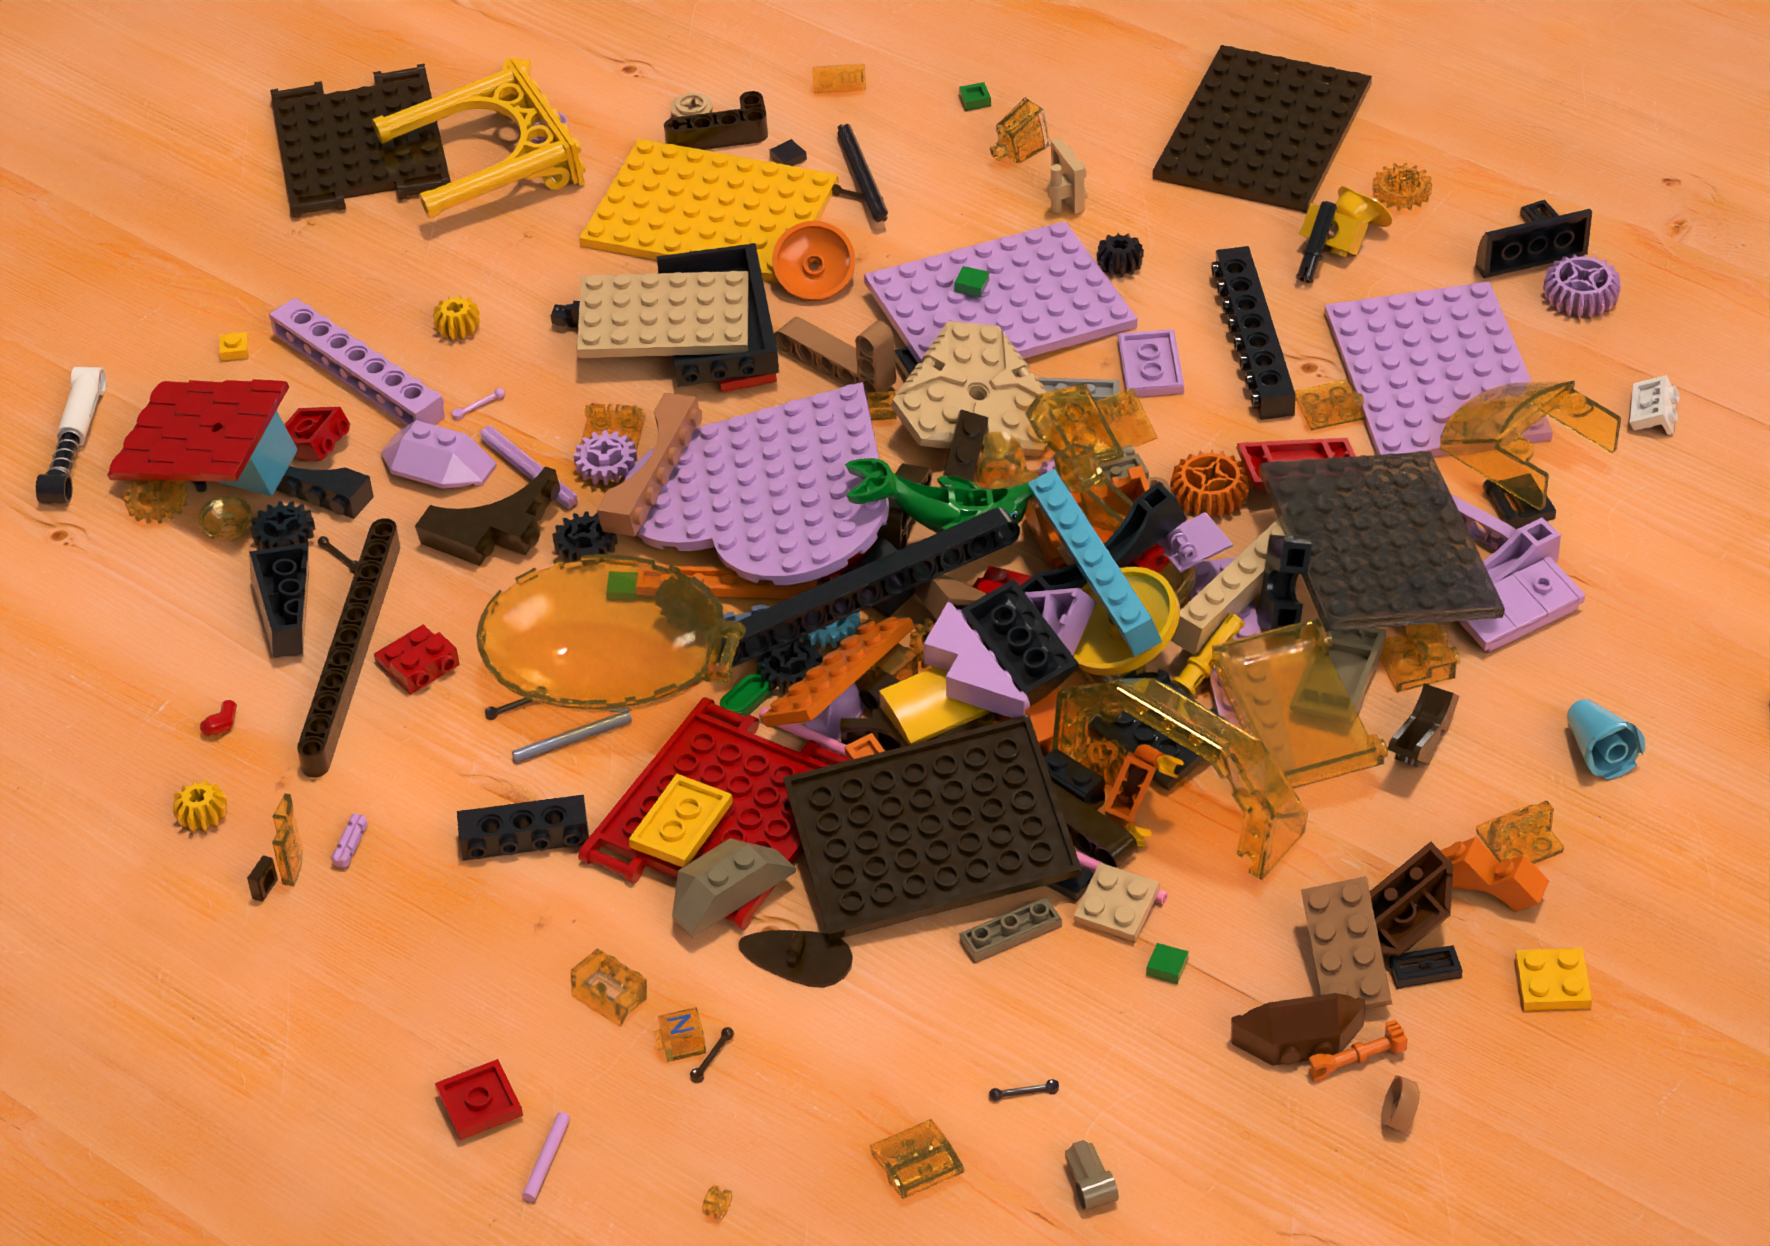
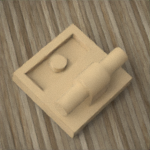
(1066, 178)

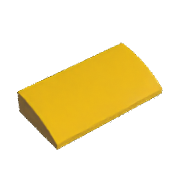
(921, 707)

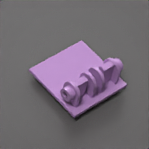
(1194, 542)

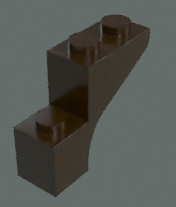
(1420, 732)

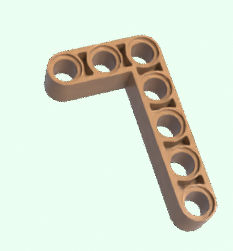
(867, 363)

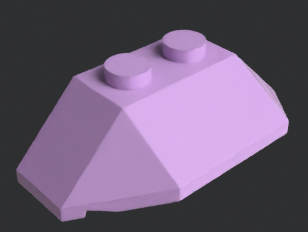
(437, 456)

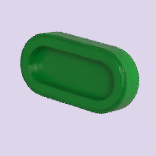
(746, 695)

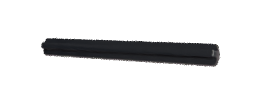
(862, 173)

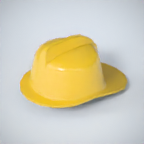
(1362, 208)

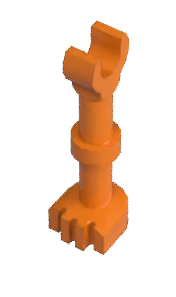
(1326, 1063)

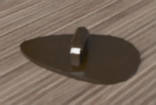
(799, 956)

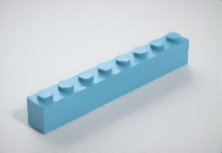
(1095, 563)

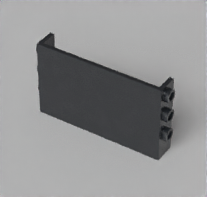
(762, 349)

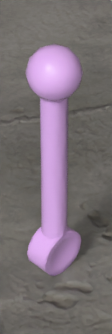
(458, 413)

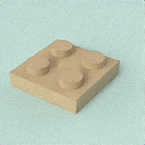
(1117, 902)

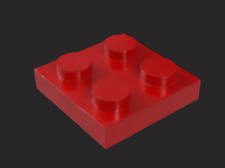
(479, 1099)

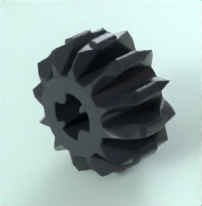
(1120, 254)

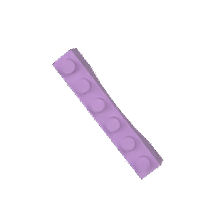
(1524, 549)

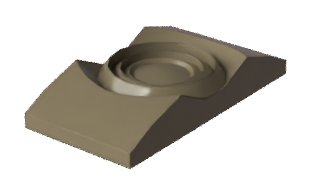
(1356, 658)

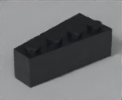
(281, 592)

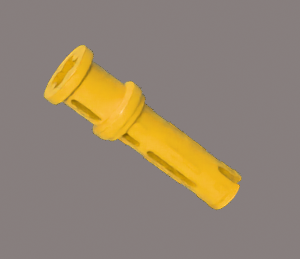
(1200, 665)

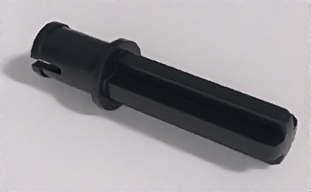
(1316, 242)

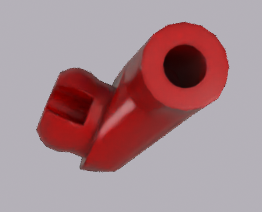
(221, 721)

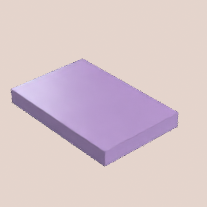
(1151, 363)

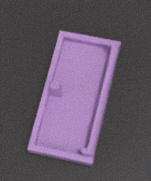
(1530, 601)

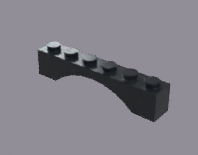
(334, 489)
(1148, 521)

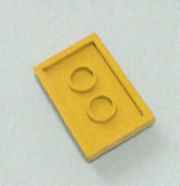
(680, 821)

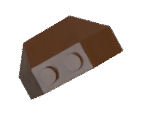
(1413, 900)
(1299, 1027)

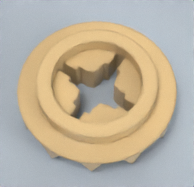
(682, 104)

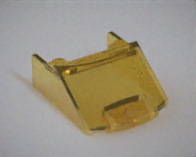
(1490, 425)

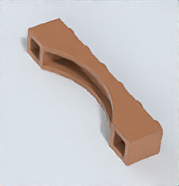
(628, 503)

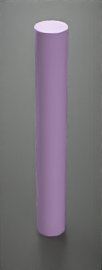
(546, 1157)

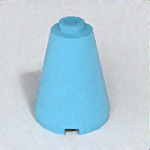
(1605, 739)

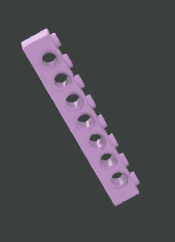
(356, 364)

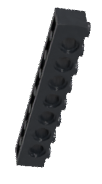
(1254, 333)

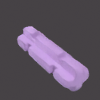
(349, 840)

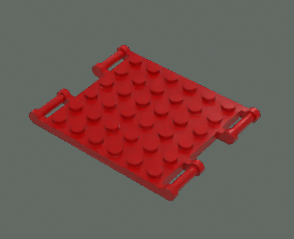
(726, 760)

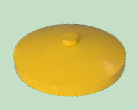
(1102, 646)

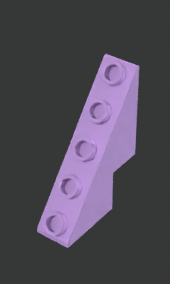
(973, 670)

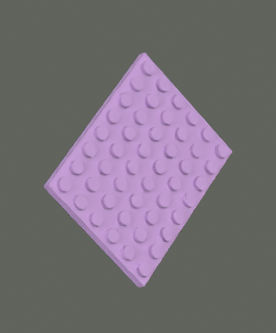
(1039, 292)
(1424, 359)

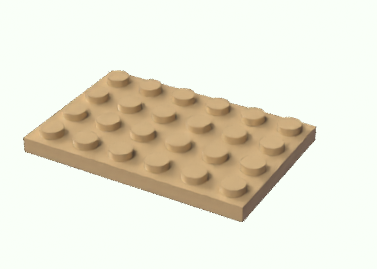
(663, 314)

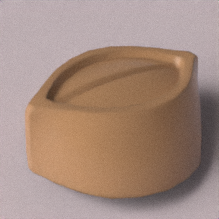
(1400, 1104)

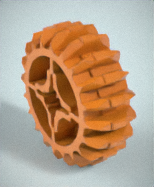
(1210, 484)

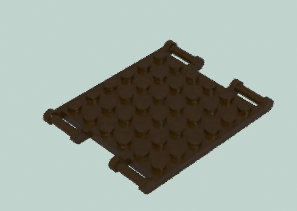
(334, 150)

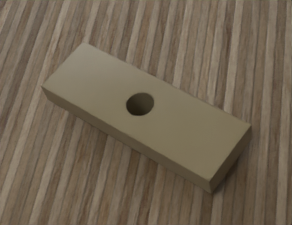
(1010, 929)

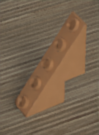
(945, 589)

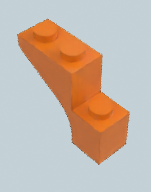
(1512, 880)

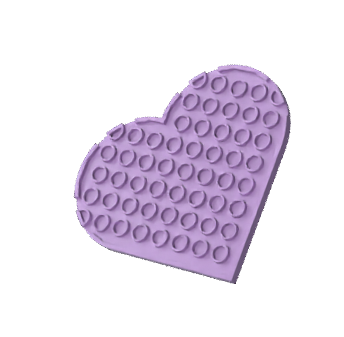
(773, 490)

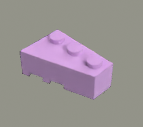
(1065, 612)

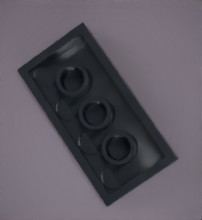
(1534, 243)
(1021, 640)

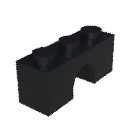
(1284, 562)

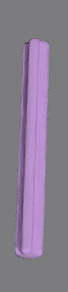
(523, 462)

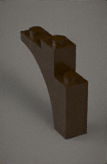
(505, 523)

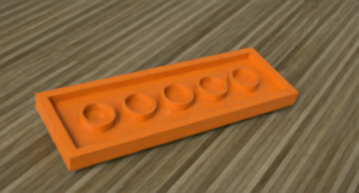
(837, 671)

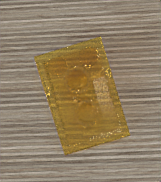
(1073, 417)

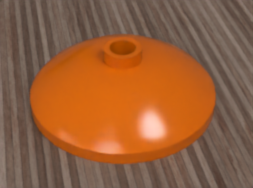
(813, 244)

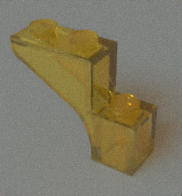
(1102, 501)

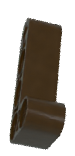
(722, 127)
(897, 521)

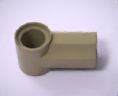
(1092, 1182)

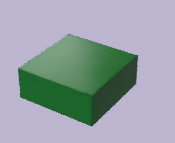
(975, 96)
(971, 281)
(1167, 963)

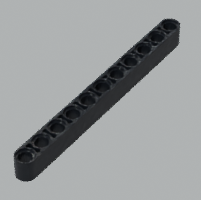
(874, 583)

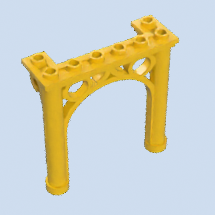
(510, 95)

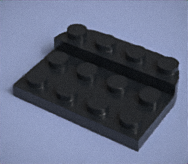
(1133, 732)

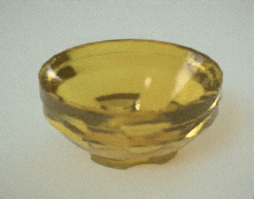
(225, 512)

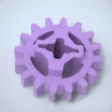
(605, 457)

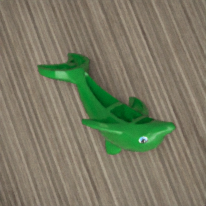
(930, 505)

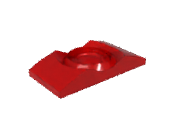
(1289, 450)

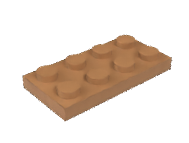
(1346, 941)

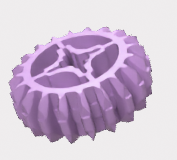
(1582, 286)

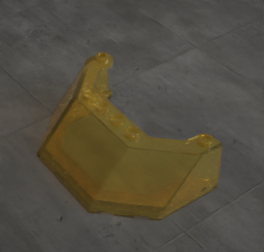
(1270, 807)

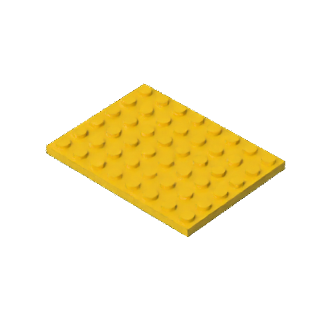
(699, 200)

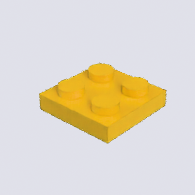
(1553, 979)

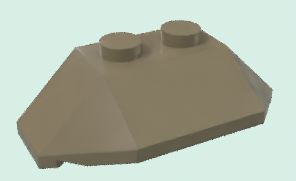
(725, 882)

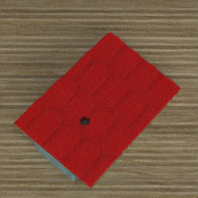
(210, 434)

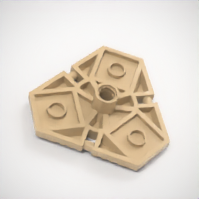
(971, 371)

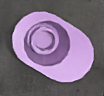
(845, 706)

